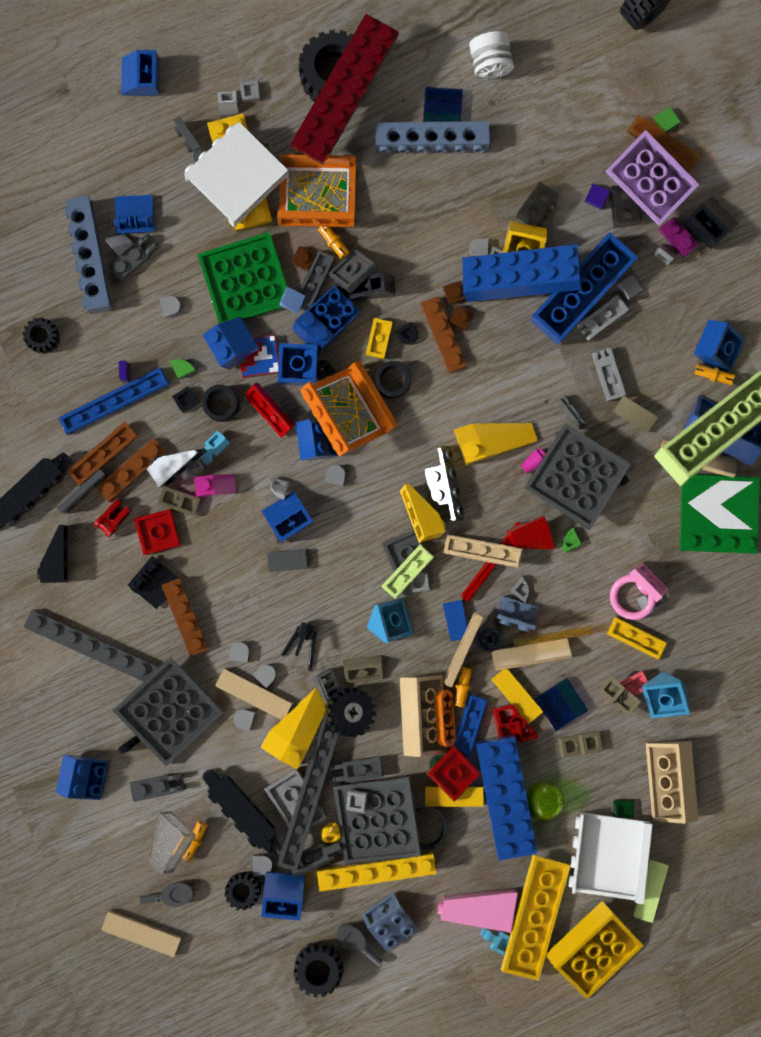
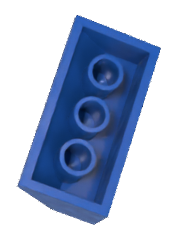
(745, 449)

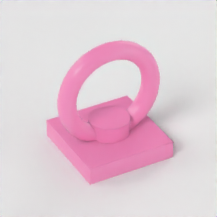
(646, 583)

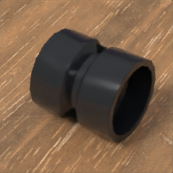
(487, 639)

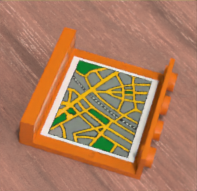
(318, 192)
(349, 408)

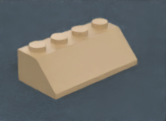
(419, 715)
(672, 781)

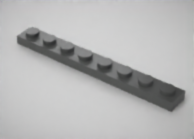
(89, 646)
(308, 797)

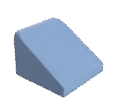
(292, 300)

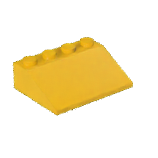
(594, 950)

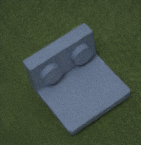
(518, 613)
(389, 922)

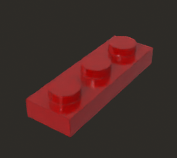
(269, 410)

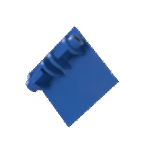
(134, 214)

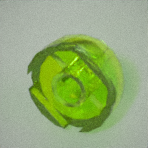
(545, 800)

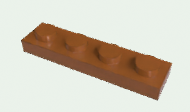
(443, 334)
(102, 453)
(130, 470)
(185, 617)

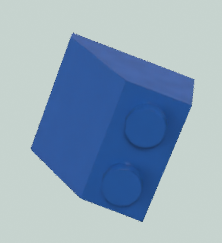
(231, 342)
(719, 345)
(297, 364)

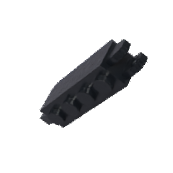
(31, 488)
(243, 811)

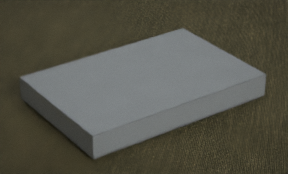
(284, 796)

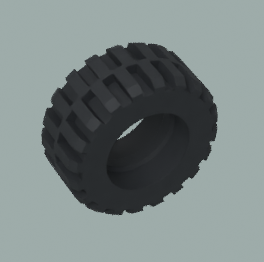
(314, 54)

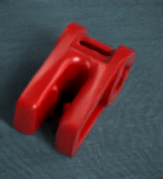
(107, 515)

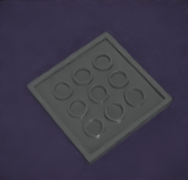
(577, 476)
(168, 711)
(386, 828)

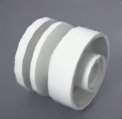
(491, 55)

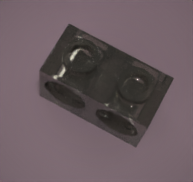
(534, 203)
(620, 205)

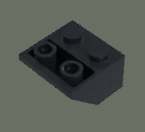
(710, 222)

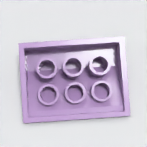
(652, 177)

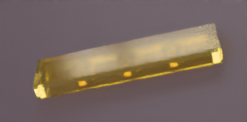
(552, 636)

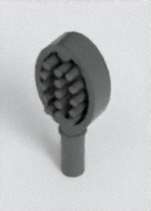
(173, 895)
(354, 941)

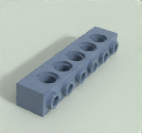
(440, 130)
(75, 208)

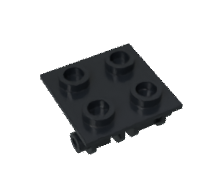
(149, 581)

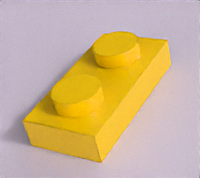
(379, 338)

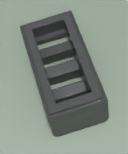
(329, 673)

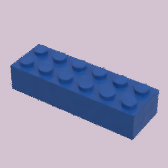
(521, 273)
(598, 274)
(506, 797)

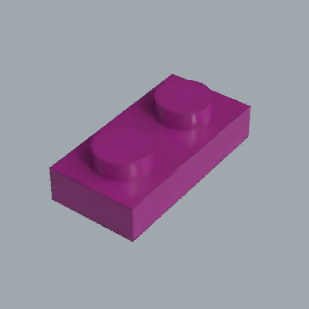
(678, 237)

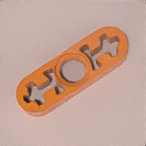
(444, 699)

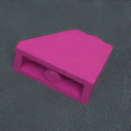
(215, 485)

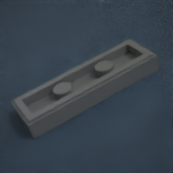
(316, 277)
(82, 492)

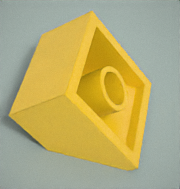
(524, 237)

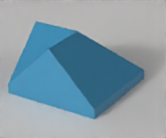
(390, 621)
(666, 696)

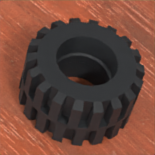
(642, 12)
(314, 985)

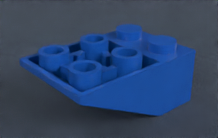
(326, 319)

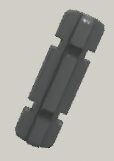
(572, 412)

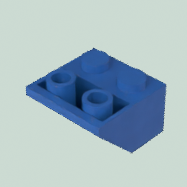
(140, 73)
(313, 442)
(287, 517)
(81, 777)
(282, 896)

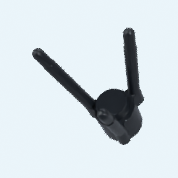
(305, 632)

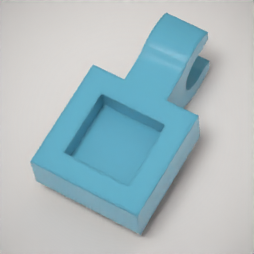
(214, 445)
(498, 942)

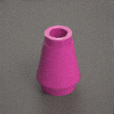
(533, 460)

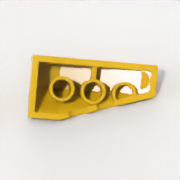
(487, 440)
(295, 732)

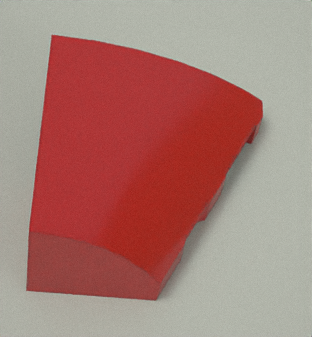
(531, 535)
(509, 722)

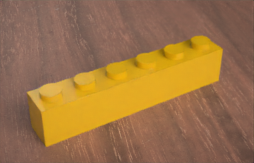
(373, 872)

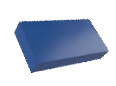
(455, 619)

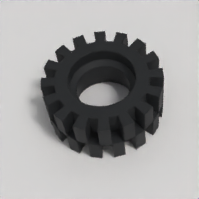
(31, 329)
(242, 903)

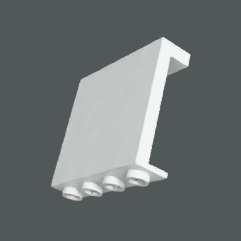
(236, 173)
(611, 856)

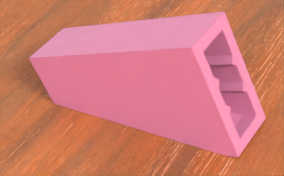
(481, 909)

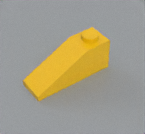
(423, 516)

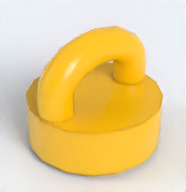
(330, 832)

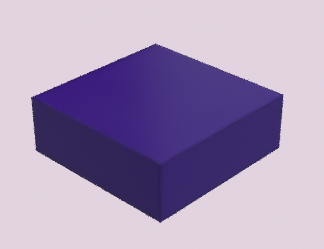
(597, 196)
(124, 371)

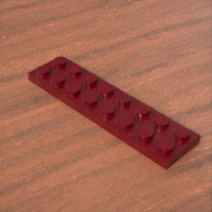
(344, 89)

